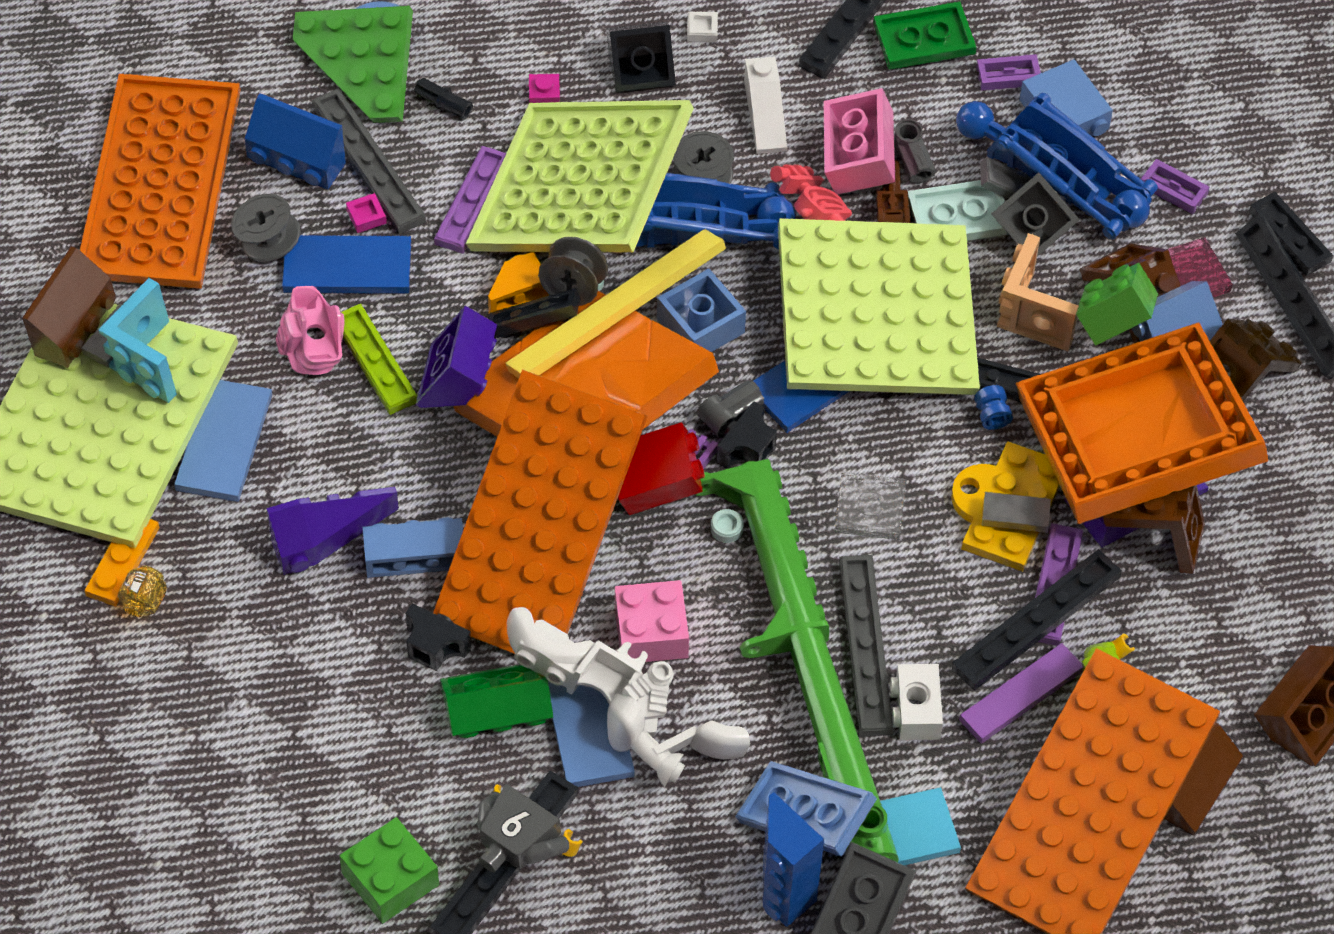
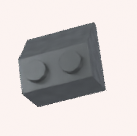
(1035, 211)

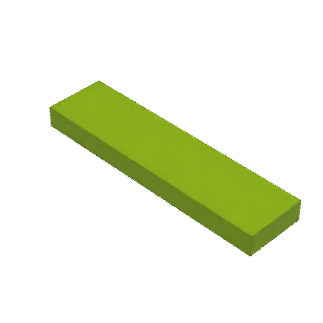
(377, 361)

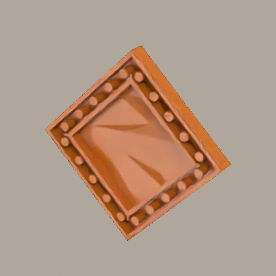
(627, 364)
(1141, 422)

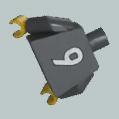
(519, 831)

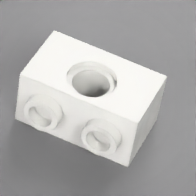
(922, 684)

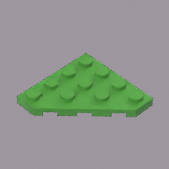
(362, 54)

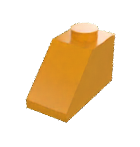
(516, 283)

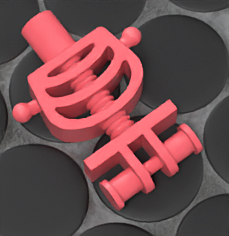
(814, 201)

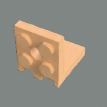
(1025, 308)

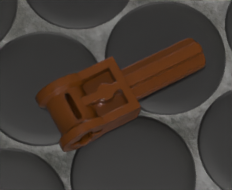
(893, 202)

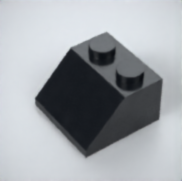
(641, 56)

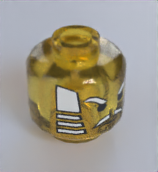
(142, 591)

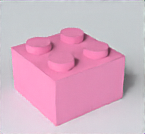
(652, 620)

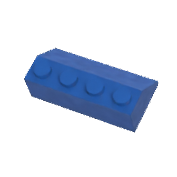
(789, 863)

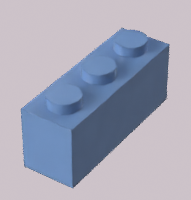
(411, 546)

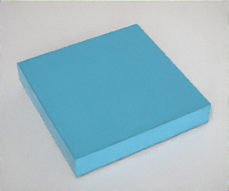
(921, 826)

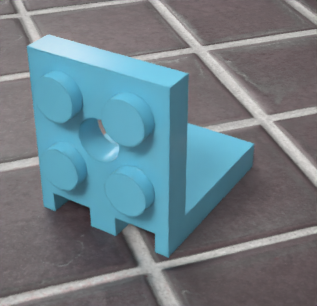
(127, 340)

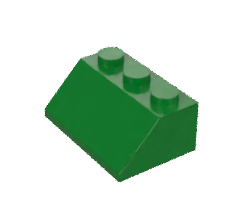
(496, 700)

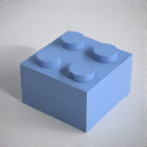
(702, 311)

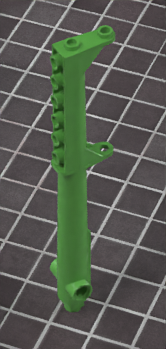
(802, 631)

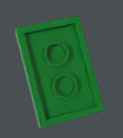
(924, 35)

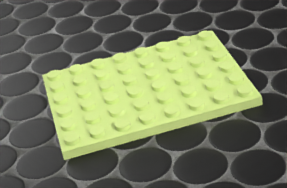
(97, 449)

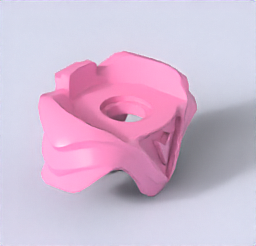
(305, 311)

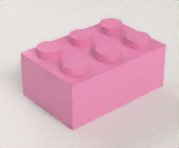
(859, 141)

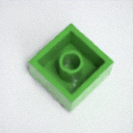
(1116, 303)
(389, 870)

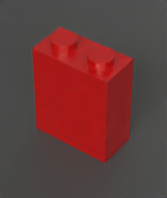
(662, 469)

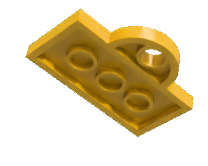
(1016, 473)

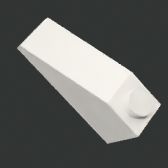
(765, 104)

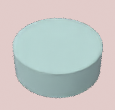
(727, 525)

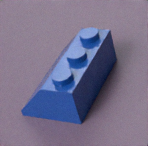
(295, 142)

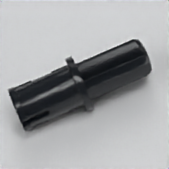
(443, 98)

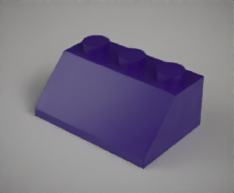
(458, 361)

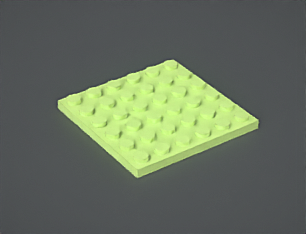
(580, 175)
(877, 307)

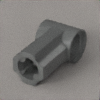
(913, 152)
(721, 411)

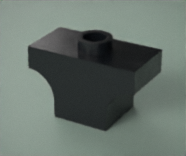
(747, 439)
(434, 637)

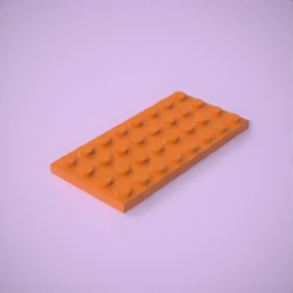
(160, 179)
(539, 509)
(1093, 799)

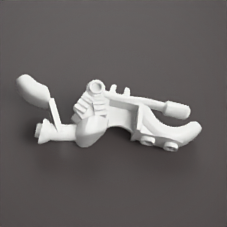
(633, 697)

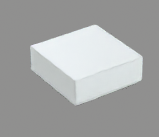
(702, 26)

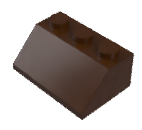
(68, 308)
(1302, 706)
(1205, 781)

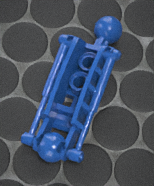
(1067, 158)
(698, 203)

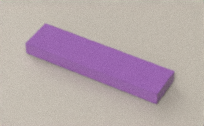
(469, 200)
(1058, 560)
(1021, 693)

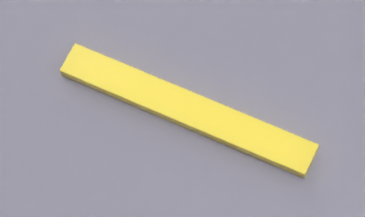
(617, 304)

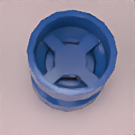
(993, 407)

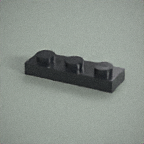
(1293, 234)
(536, 313)

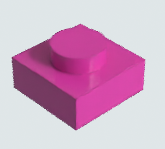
(544, 88)
(366, 213)

